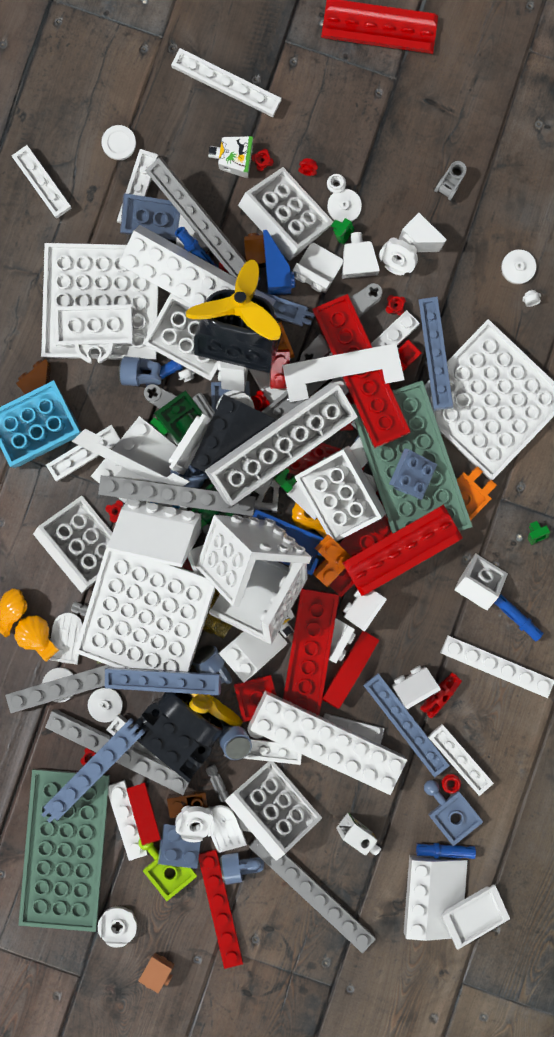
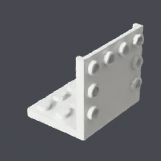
(234, 547)
(265, 600)

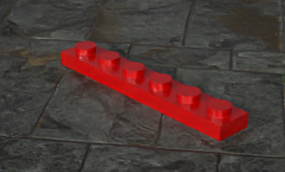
(220, 909)

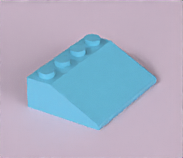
(36, 424)

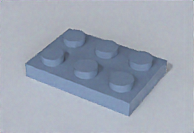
(152, 213)

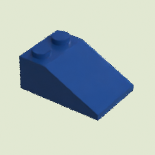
(278, 272)

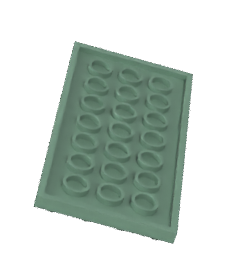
(426, 441)
(63, 856)

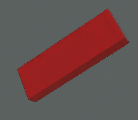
(143, 814)

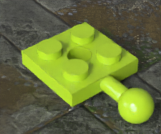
(155, 872)

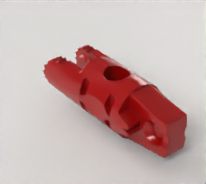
(435, 702)

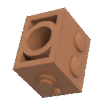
(157, 973)

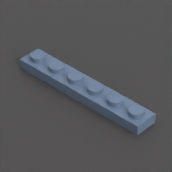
(435, 353)
(163, 681)
(406, 725)

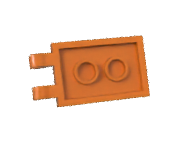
(472, 494)

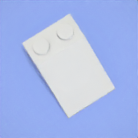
(249, 654)

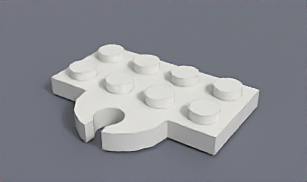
(93, 328)

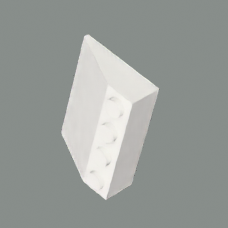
(285, 212)
(174, 338)
(142, 445)
(340, 494)
(155, 532)
(76, 541)
(273, 810)
(431, 890)

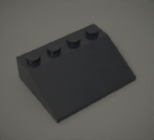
(229, 428)

